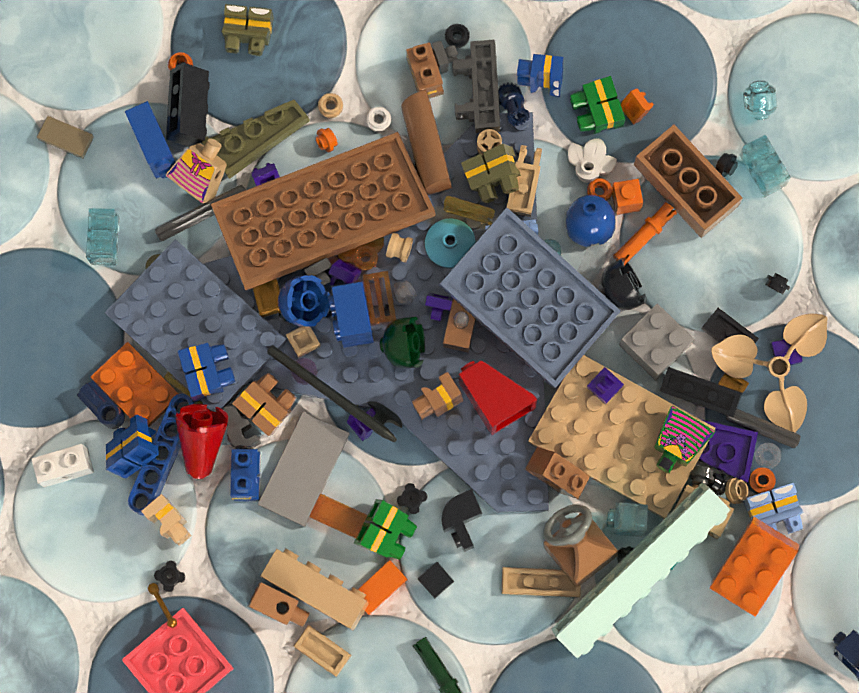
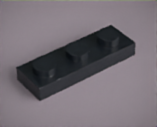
(701, 392)

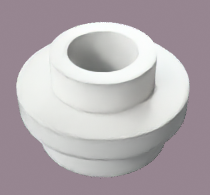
(378, 112)

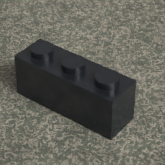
(187, 105)

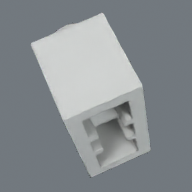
(62, 465)

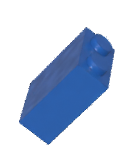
(151, 139)

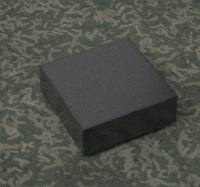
(435, 580)

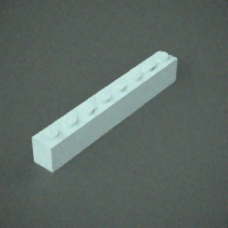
(640, 570)

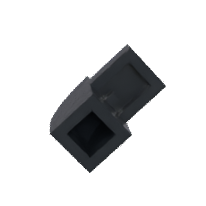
(456, 513)

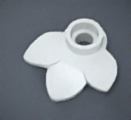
(590, 156)

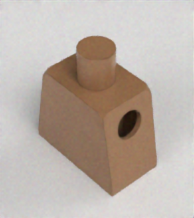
(266, 599)

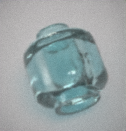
(760, 100)

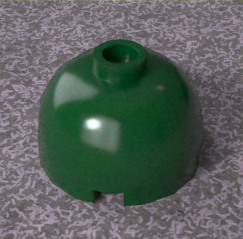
(403, 342)

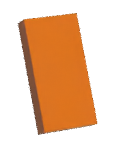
(382, 586)

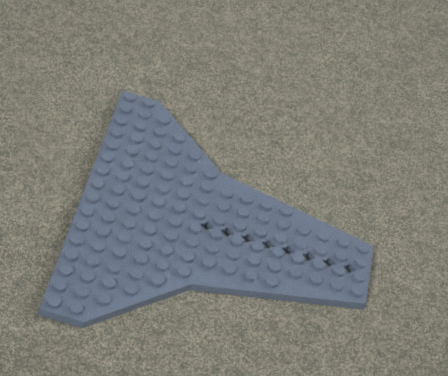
(362, 373)

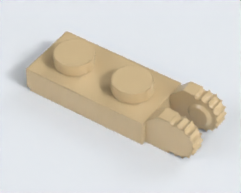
(522, 200)

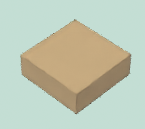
(303, 340)

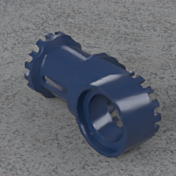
(513, 104)

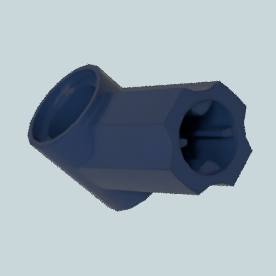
(101, 404)

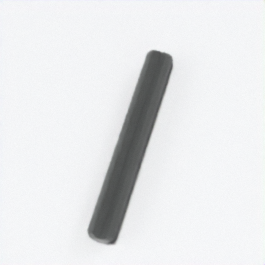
(193, 216)

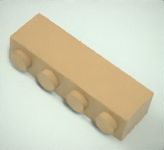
(315, 589)

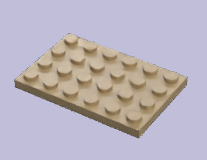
(613, 439)

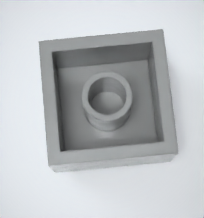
(656, 341)

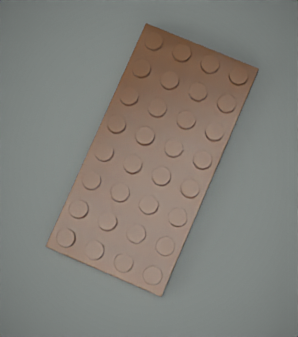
(322, 210)

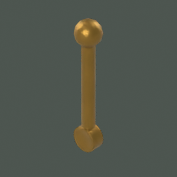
(154, 589)

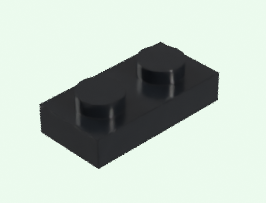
(723, 326)

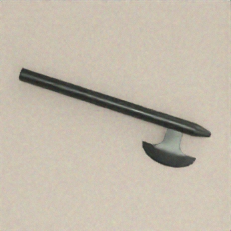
(376, 423)

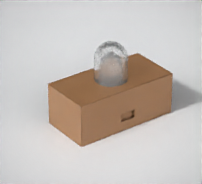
(459, 328)

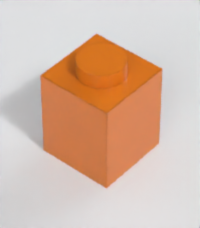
(627, 196)

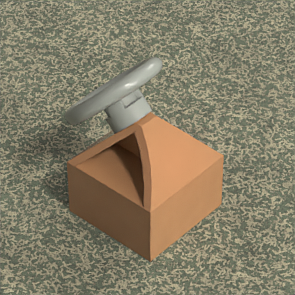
(578, 545)

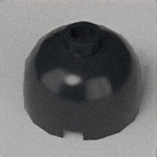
(622, 285)

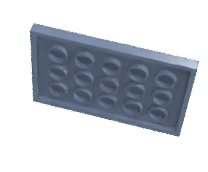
(529, 297)
(187, 305)

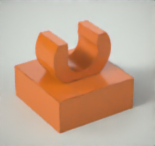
(635, 106)

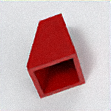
(495, 396)

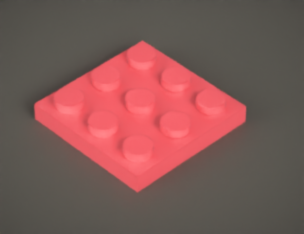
(178, 659)

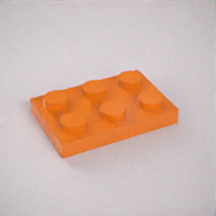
(134, 384)

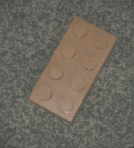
(687, 181)

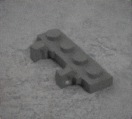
(482, 68)

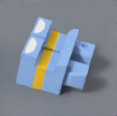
(777, 506)

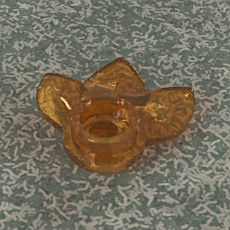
(369, 249)

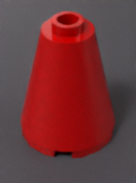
(200, 437)

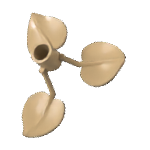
(737, 354)

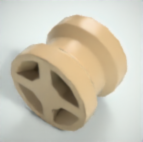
(489, 138)
(399, 247)

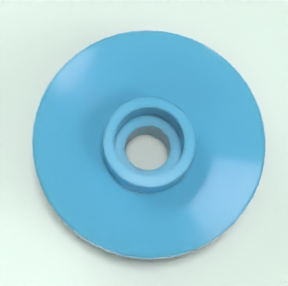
(442, 253)

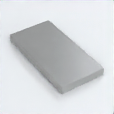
(303, 469)

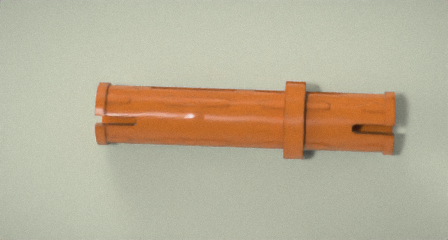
(652, 226)

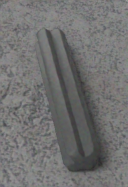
(765, 428)

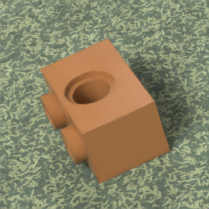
(557, 472)

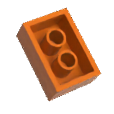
(754, 566)

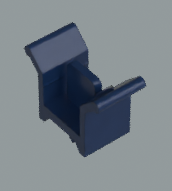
(848, 650)

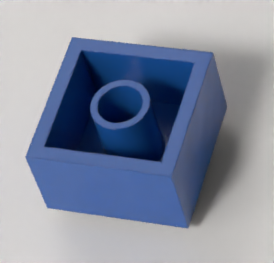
(352, 314)

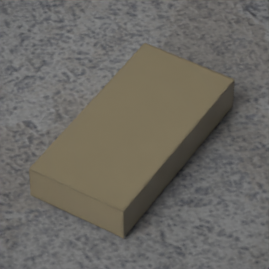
(65, 137)

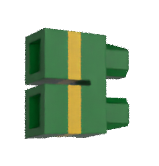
(601, 105)
(391, 520)

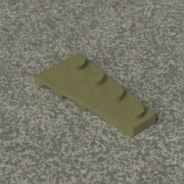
(258, 135)

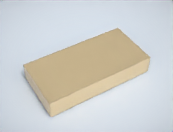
(322, 650)

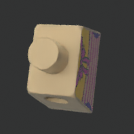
(199, 170)

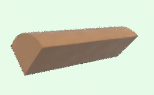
(425, 143)

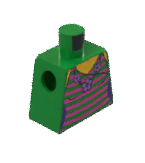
(680, 439)

